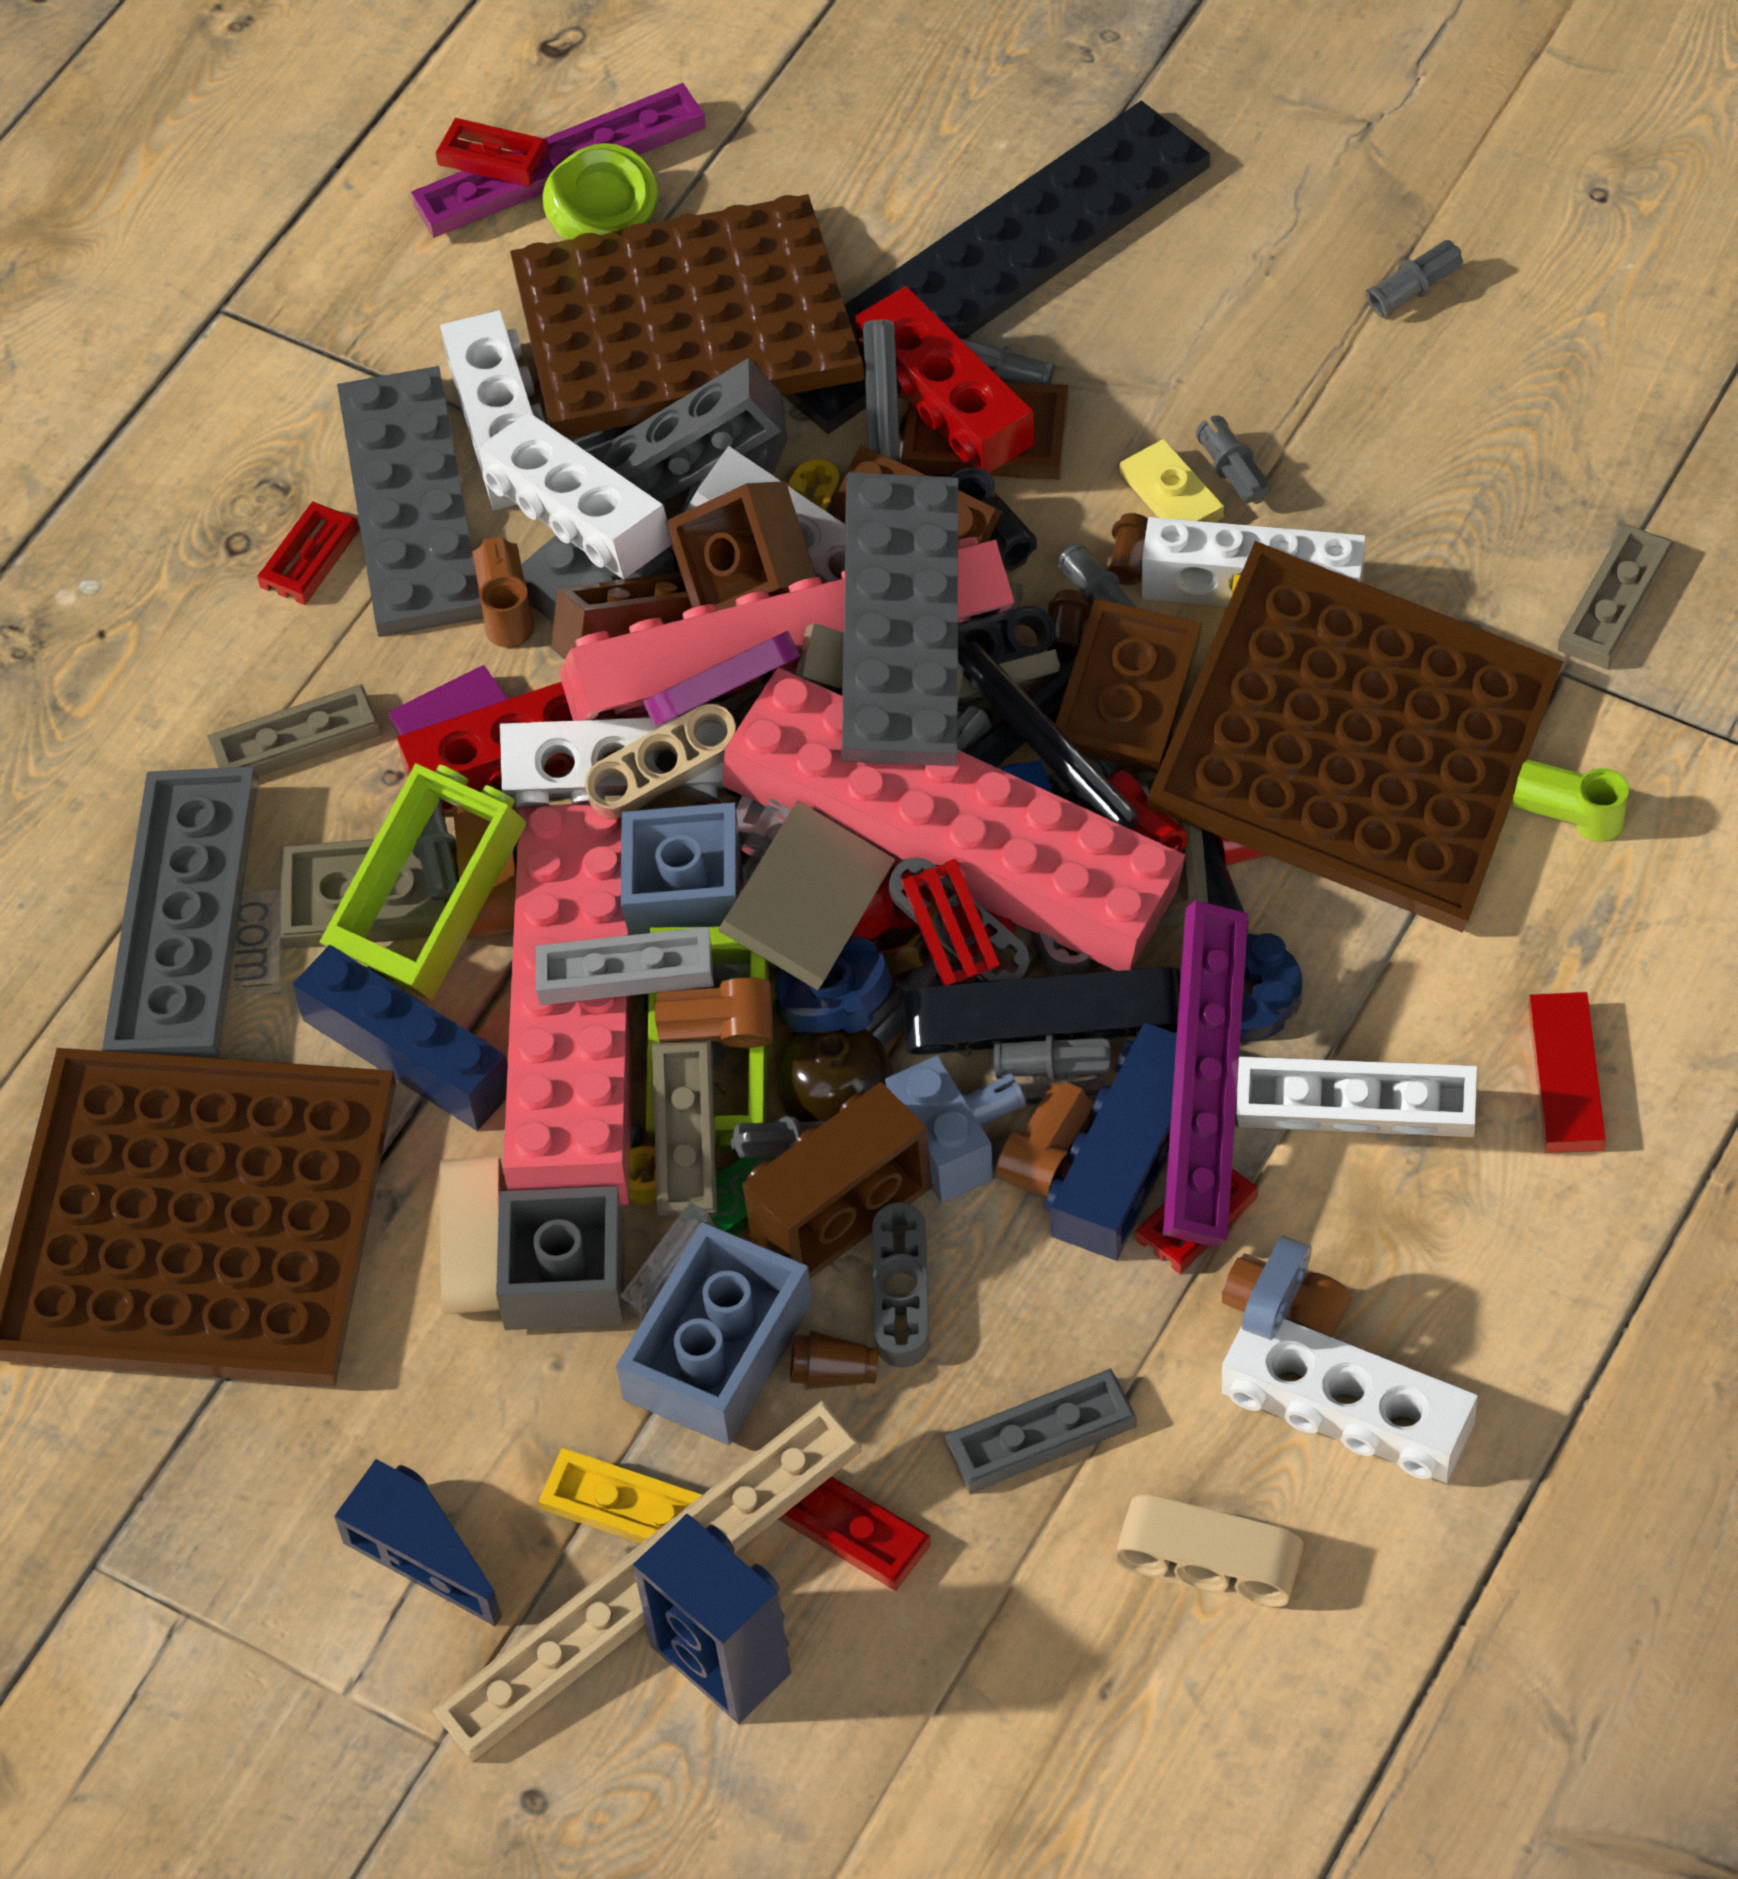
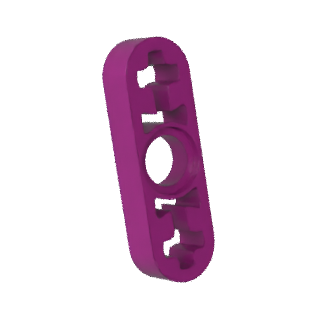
(721, 678)

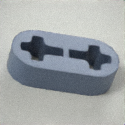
(1276, 1288)

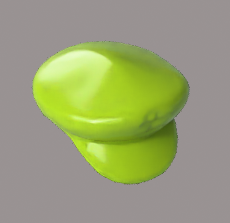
(599, 191)

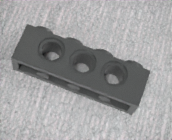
(693, 433)

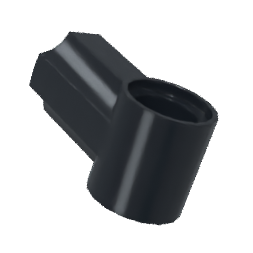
(1011, 534)

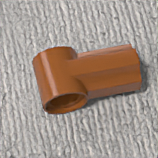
(502, 592)
(734, 1014)
(1043, 1148)
(1317, 1305)

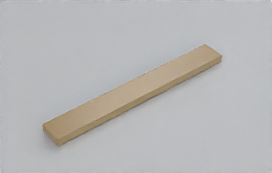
(611, 1605)

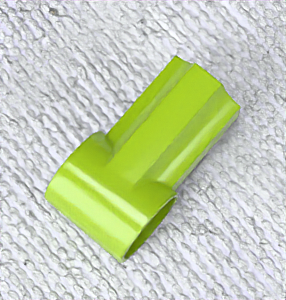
(1575, 798)

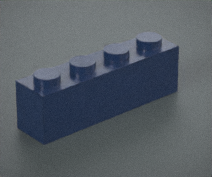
(403, 1036)
(1122, 1151)

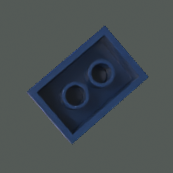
(713, 1616)

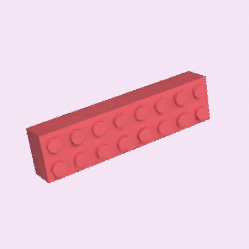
(616, 674)
(1014, 842)
(569, 1058)

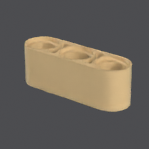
(646, 785)
(469, 1233)
(1209, 1550)

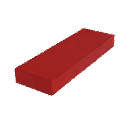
(1566, 1072)
(859, 1532)

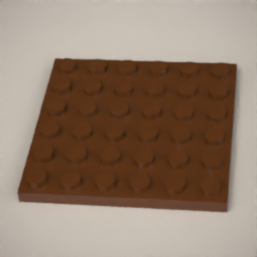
(673, 303)
(1356, 736)
(194, 1216)

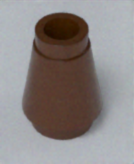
(831, 1362)

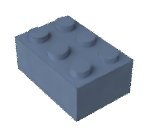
(715, 1333)

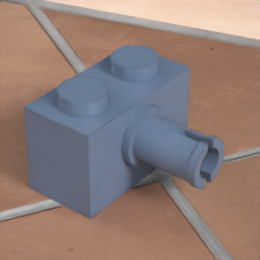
(956, 1142)

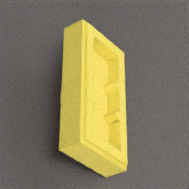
(1170, 485)

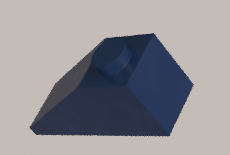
(404, 1529)

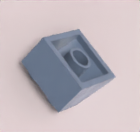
(680, 866)

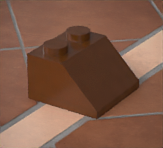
(740, 545)

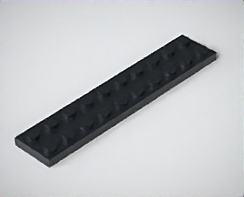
(1029, 236)

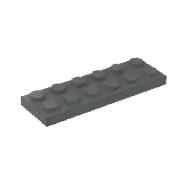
(409, 501)
(900, 620)
(182, 912)

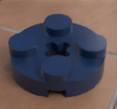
(1277, 987)
(842, 1004)

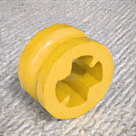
(639, 1192)

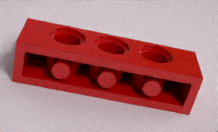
(952, 385)
(472, 740)

